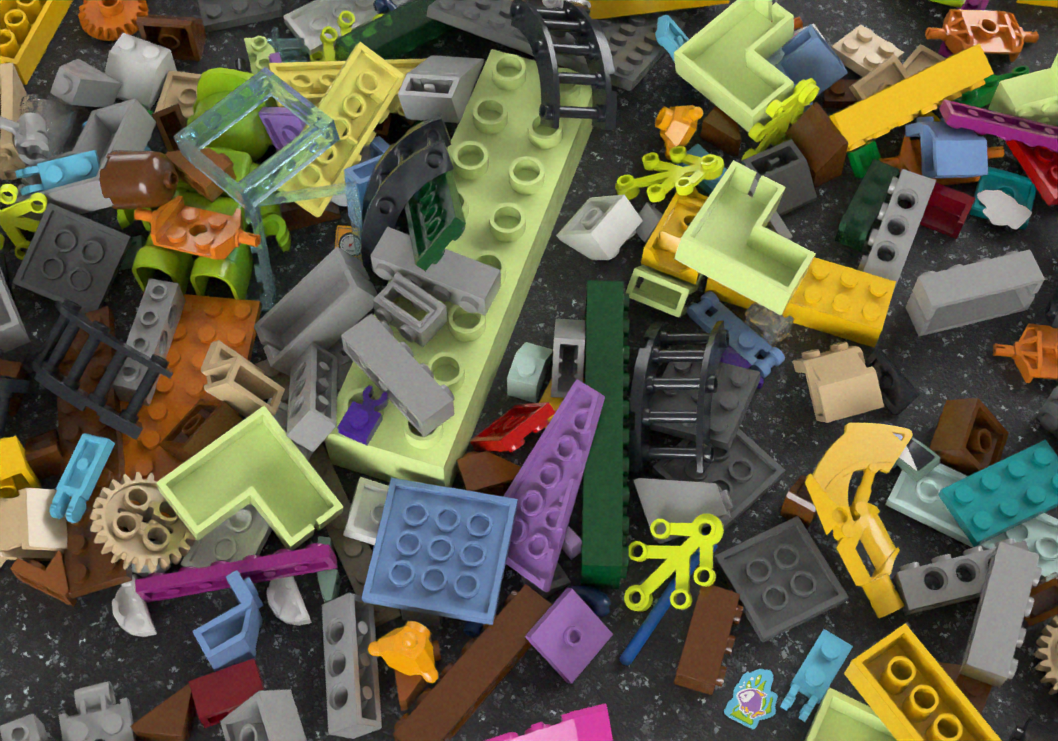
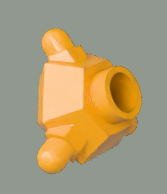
(677, 125)
(407, 651)

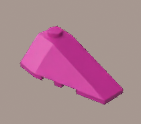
(578, 725)

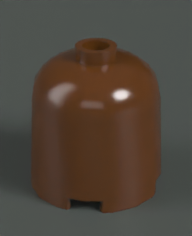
(138, 179)

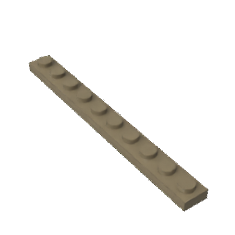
(353, 554)

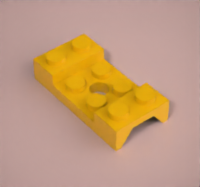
(665, 239)

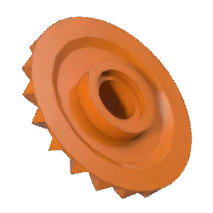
(111, 18)

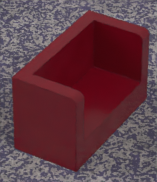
(946, 210)
(225, 690)

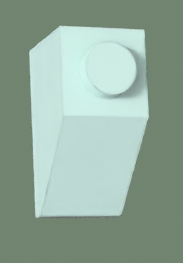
(528, 371)

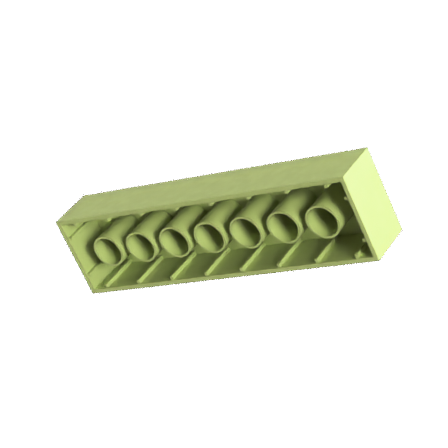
(511, 192)

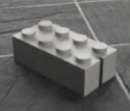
(974, 292)
(316, 310)

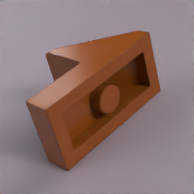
(48, 580)

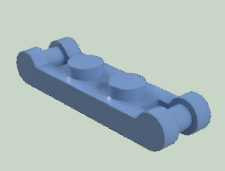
(741, 336)

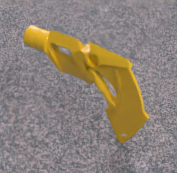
(870, 449)

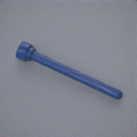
(655, 615)

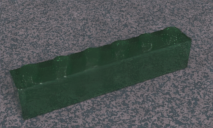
(394, 32)

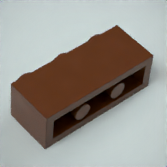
(709, 639)

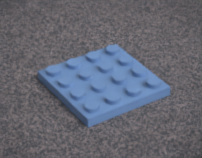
(440, 551)

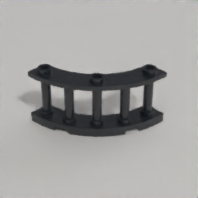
(592, 44)
(399, 175)
(56, 346)
(646, 383)

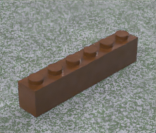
(476, 674)

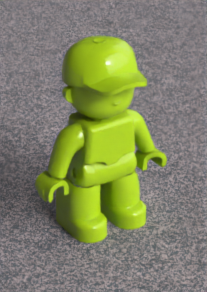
(243, 144)

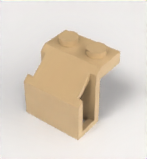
(239, 381)
(839, 382)
(29, 529)

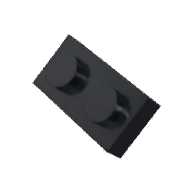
(894, 387)

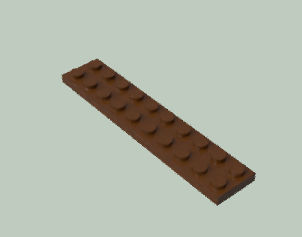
(85, 565)

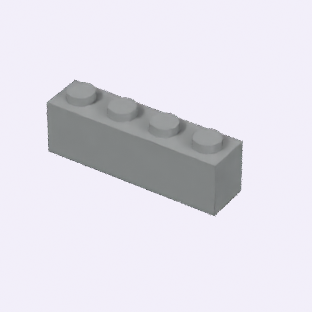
(451, 279)
(398, 374)
(1000, 615)

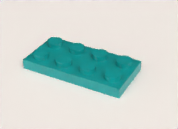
(1004, 493)

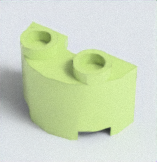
(258, 52)

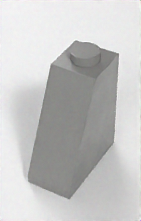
(84, 85)
(567, 355)
(681, 502)

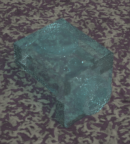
(289, 49)

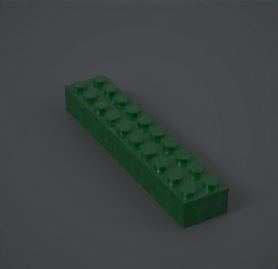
(607, 466)

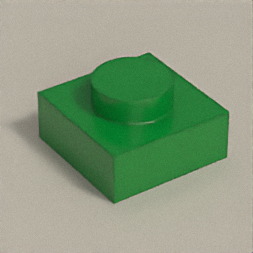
(862, 158)

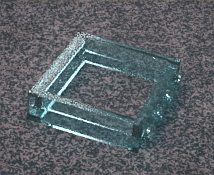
(282, 164)
(263, 269)

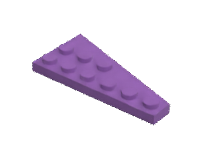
(550, 484)

